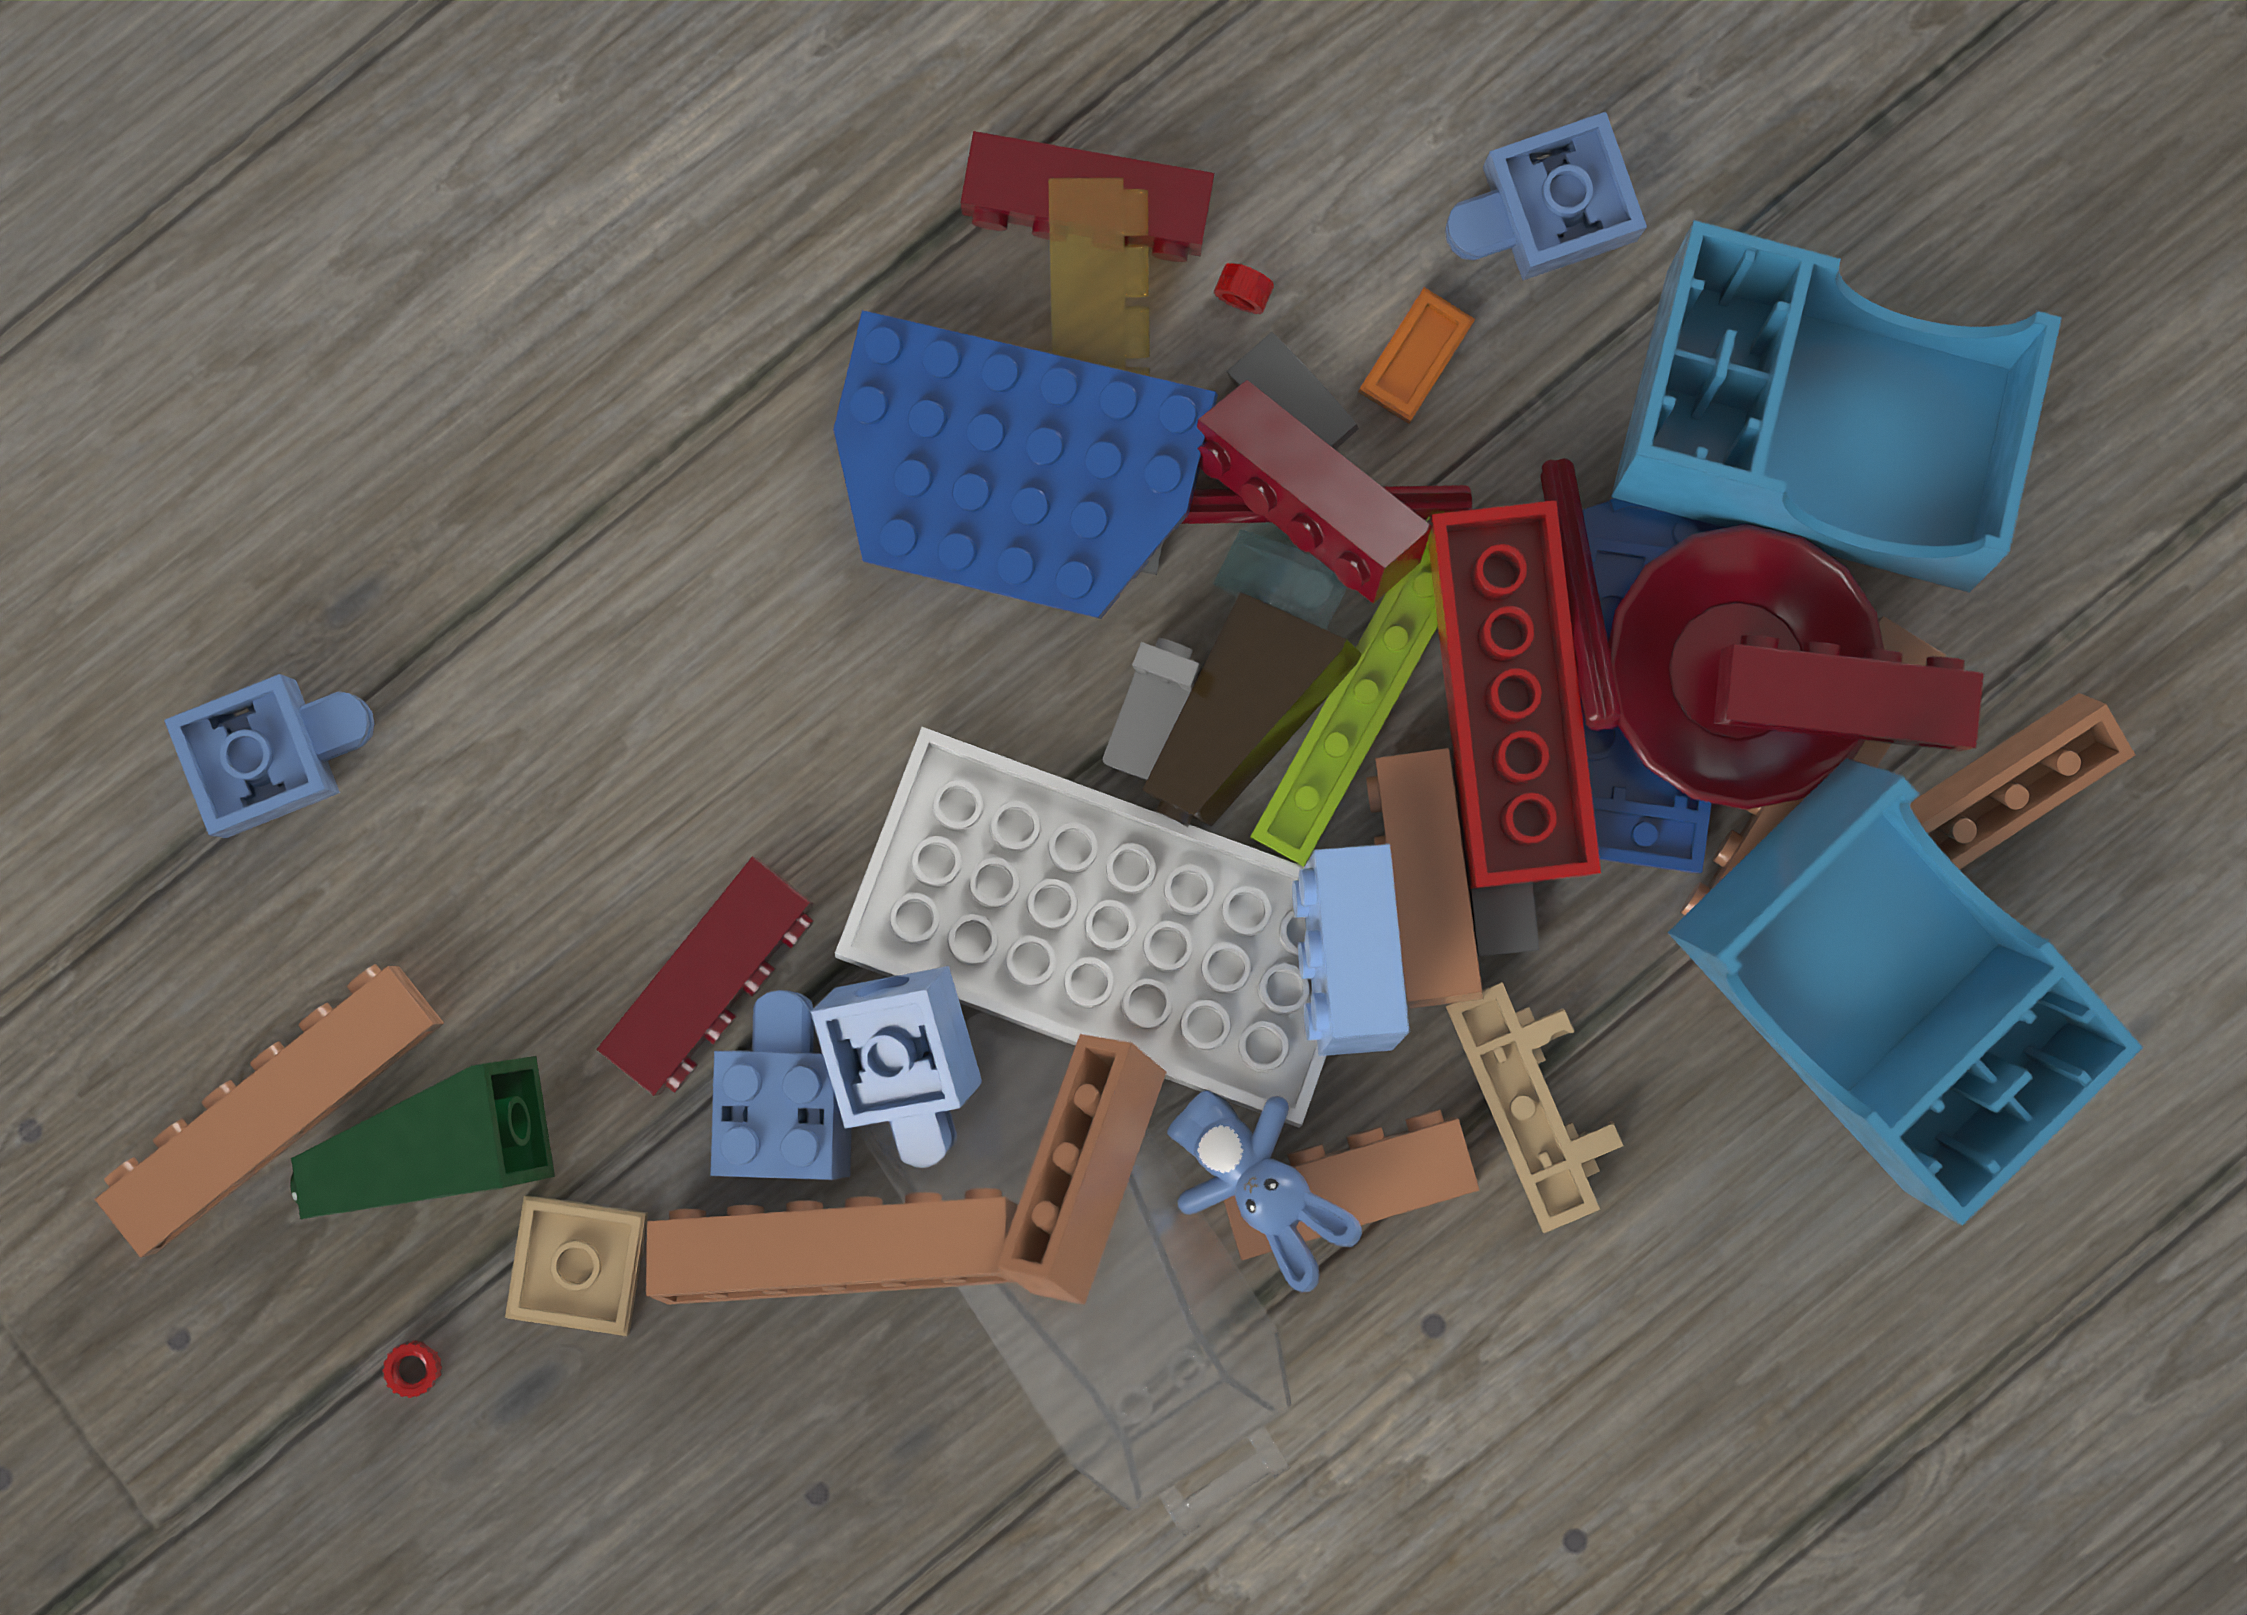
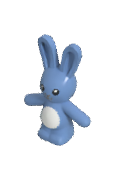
(1266, 1191)

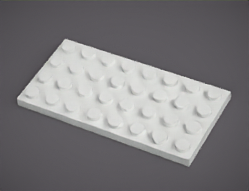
(1091, 922)

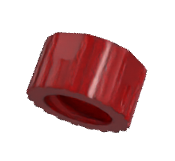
(1244, 288)
(392, 1365)

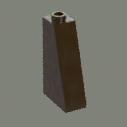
(1244, 707)

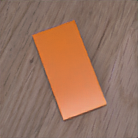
(1416, 355)

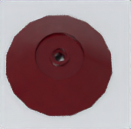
(1669, 653)

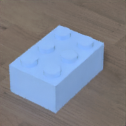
(1351, 951)

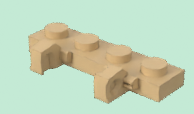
(1544, 1151)

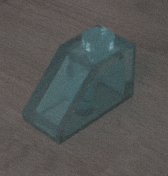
(1281, 578)

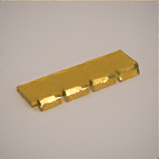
(1097, 271)

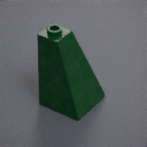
(449, 1140)

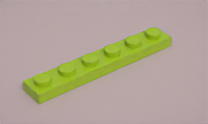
(1351, 718)

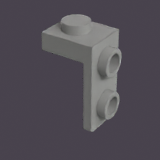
(1151, 706)

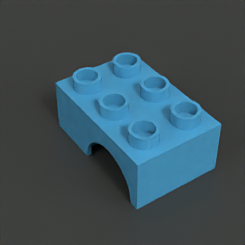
(1830, 416)
(1904, 992)

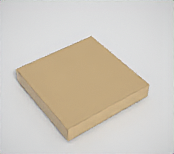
(576, 1265)

